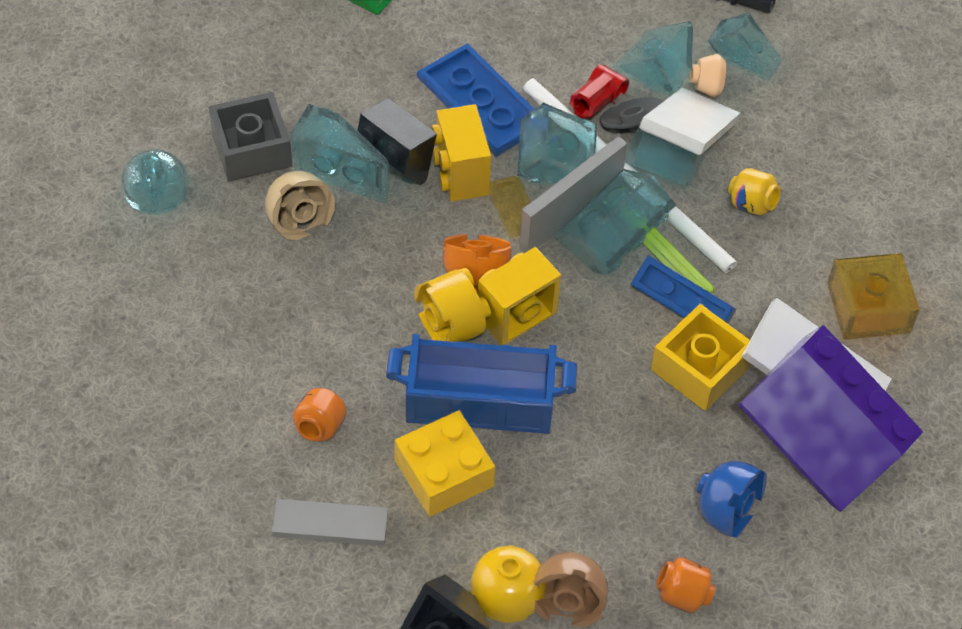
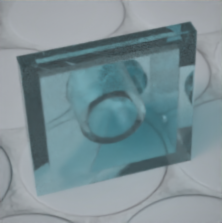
(660, 58)

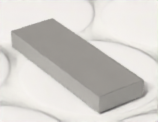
(330, 522)

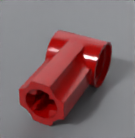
(602, 87)

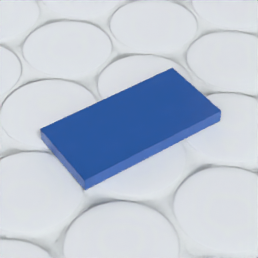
(468, 79)

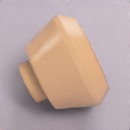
(709, 75)

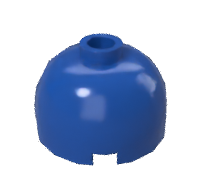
(729, 495)

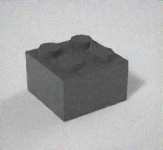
(250, 136)

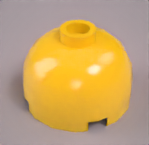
(505, 583)

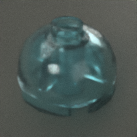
(154, 182)

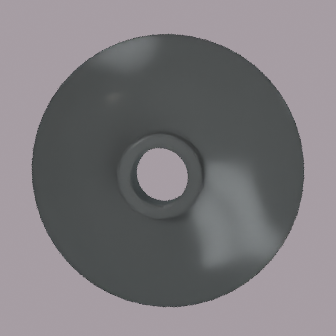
(629, 113)

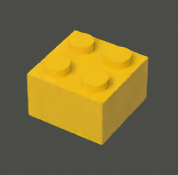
(461, 153)
(520, 294)
(701, 357)
(444, 463)

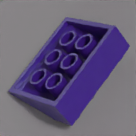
(830, 418)

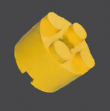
(452, 307)

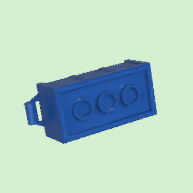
(487, 383)

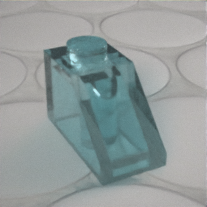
(745, 46)

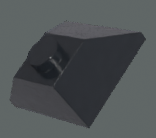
(445, 606)

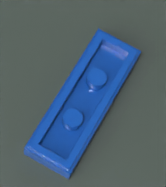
(677, 291)

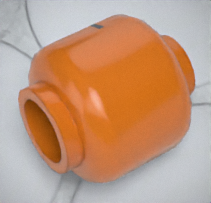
(319, 414)
(685, 585)

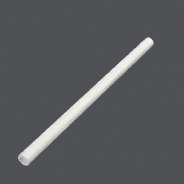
(676, 216)

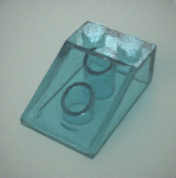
(339, 154)

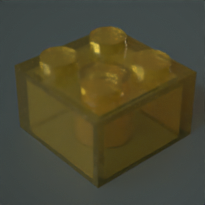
(873, 296)

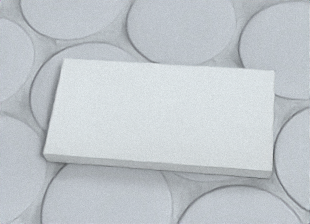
(690, 121)
(779, 334)

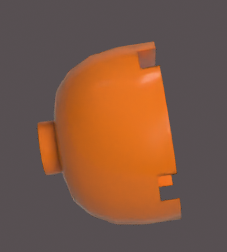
(475, 255)

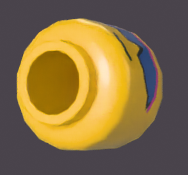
(754, 191)

